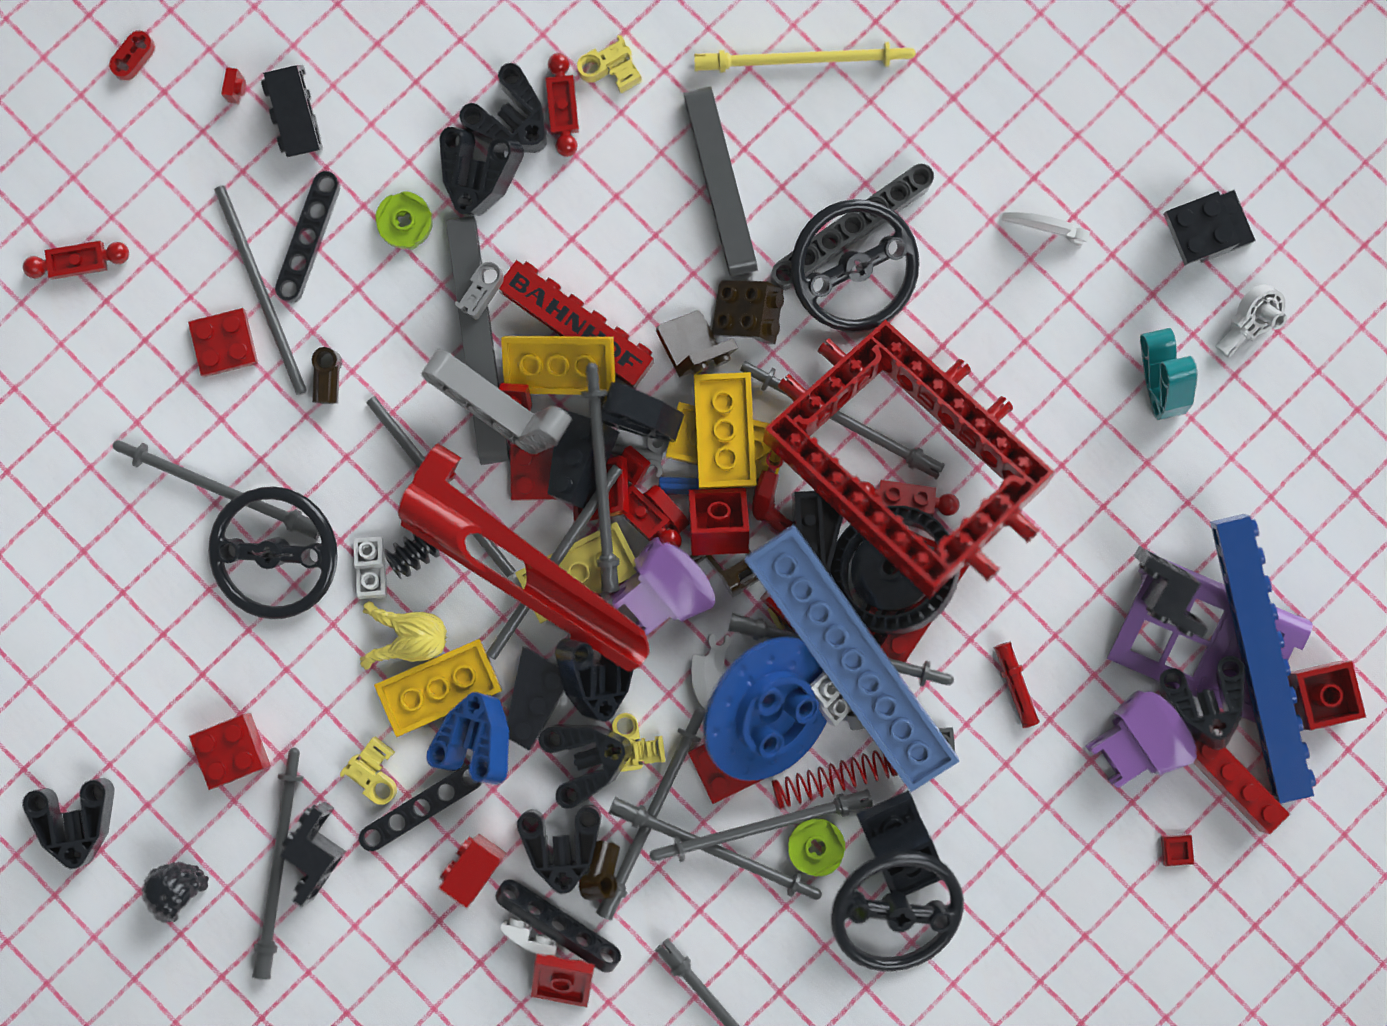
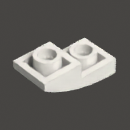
(370, 568)
(830, 700)
(520, 933)

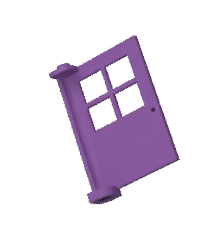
(1223, 642)

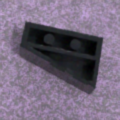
(292, 110)
(573, 461)
(817, 524)
(534, 697)

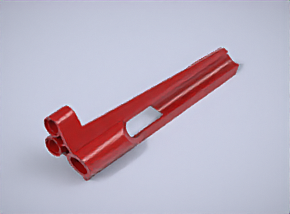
(446, 517)

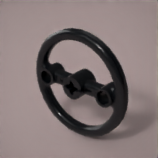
(843, 271)
(219, 552)
(897, 911)

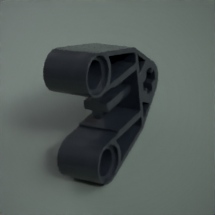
(526, 99)
(476, 179)
(639, 413)
(591, 686)
(1231, 695)
(579, 735)
(50, 828)
(538, 852)

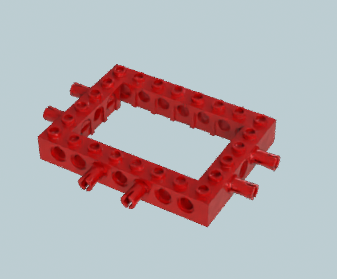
(955, 409)

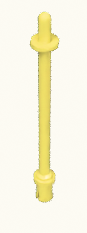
(723, 61)

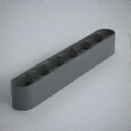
(720, 181)
(865, 222)

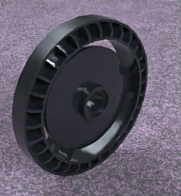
(888, 591)

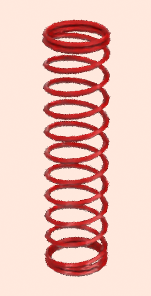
(778, 791)

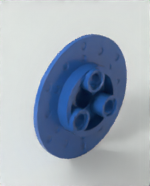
(764, 710)

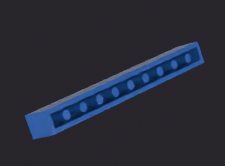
(1262, 658)

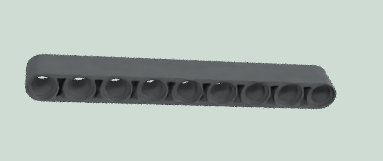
(477, 333)

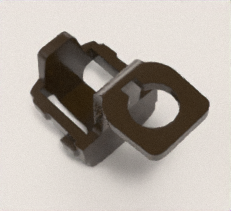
(732, 576)

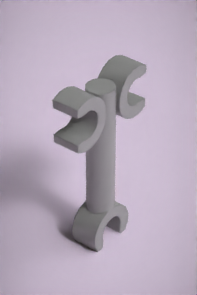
(653, 455)

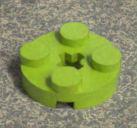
(399, 205)
(832, 851)

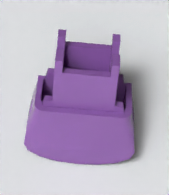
(664, 587)
(1145, 737)

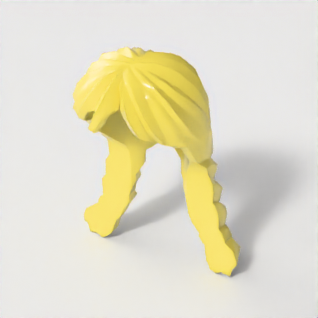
(419, 636)

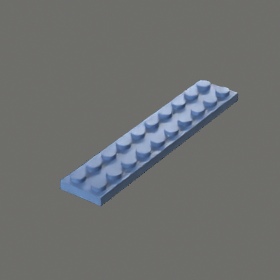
(852, 658)

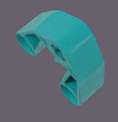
(1168, 379)

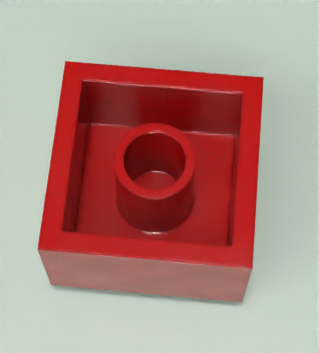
(719, 521)
(1327, 695)
(229, 751)
(473, 869)

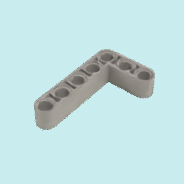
(495, 408)

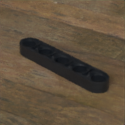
(308, 251)
(408, 812)
(572, 927)

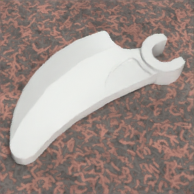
(1048, 224)
(708, 669)

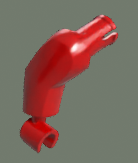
(764, 497)

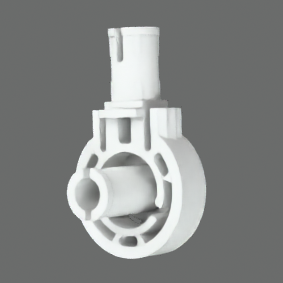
(1254, 317)

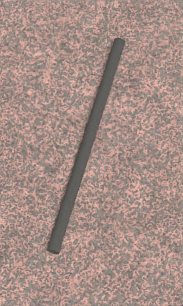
(260, 290)
(418, 458)
(557, 558)

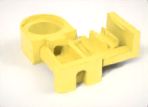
(616, 61)
(641, 750)
(366, 769)

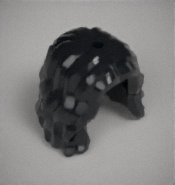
(176, 882)

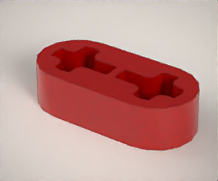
(132, 55)
(668, 507)

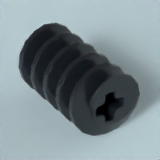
(410, 555)

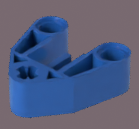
(475, 725)

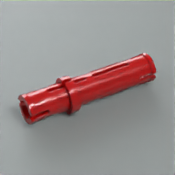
(1012, 673)

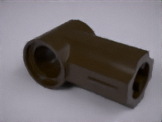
(326, 379)
(600, 880)

